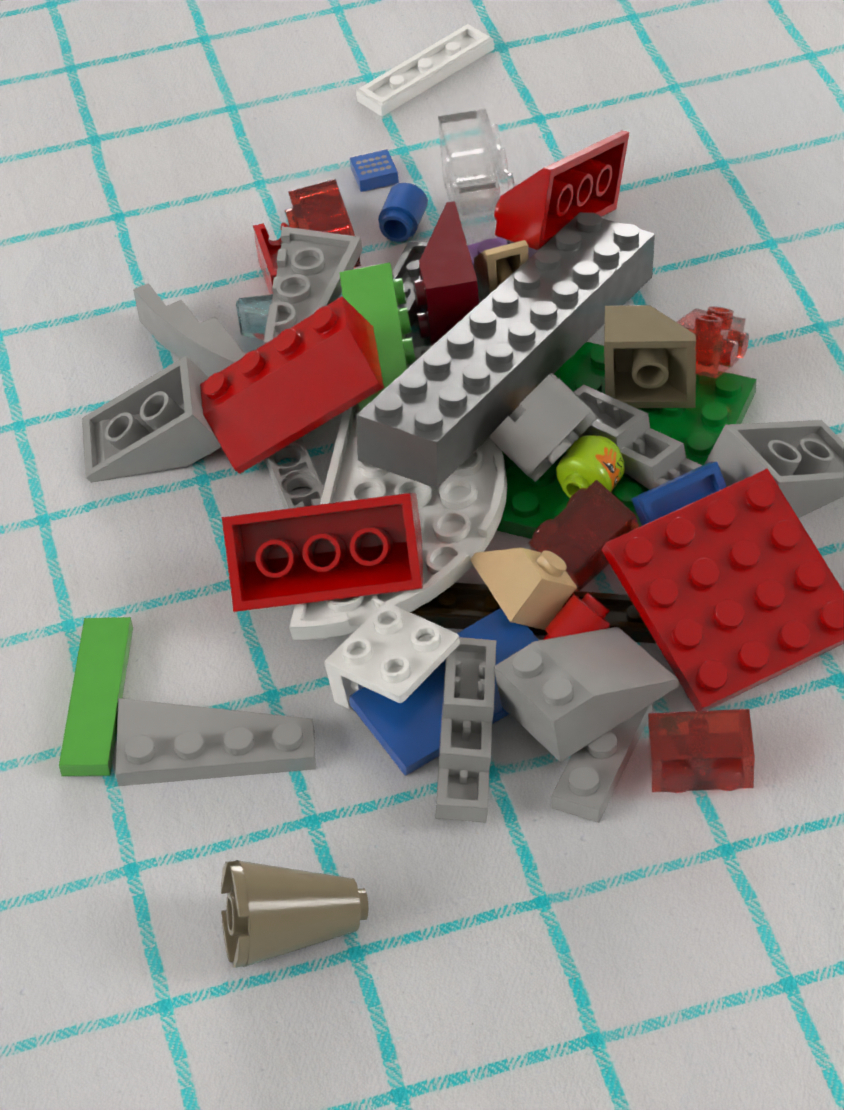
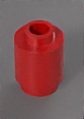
(578, 617)

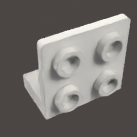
(388, 655)

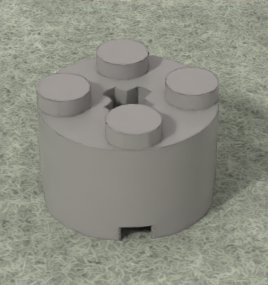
(543, 427)

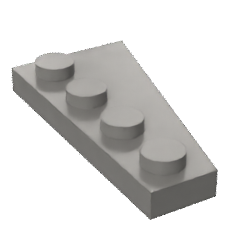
(308, 275)
(195, 743)

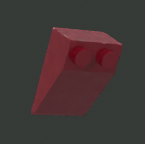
(446, 278)

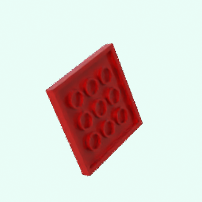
(731, 589)

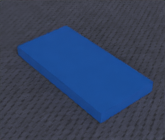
(413, 728)

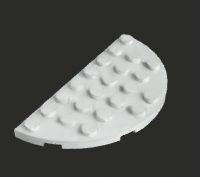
(454, 525)

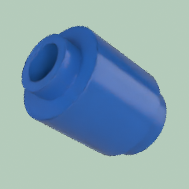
(402, 212)

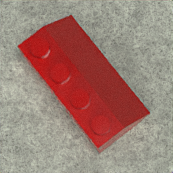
(559, 192)
(292, 384)
(324, 552)

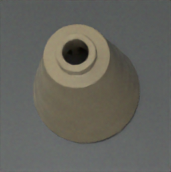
(285, 910)

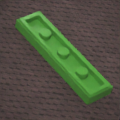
(94, 697)

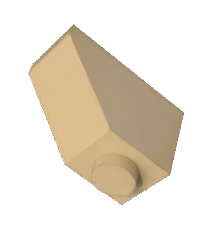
(497, 264)
(526, 583)

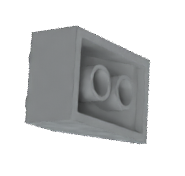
(149, 426)
(800, 455)
(579, 687)

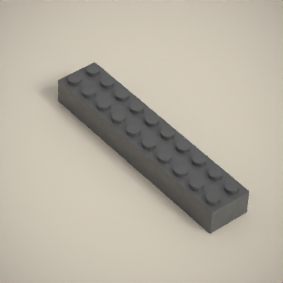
(503, 350)

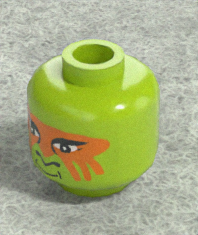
(590, 460)

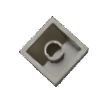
(648, 358)

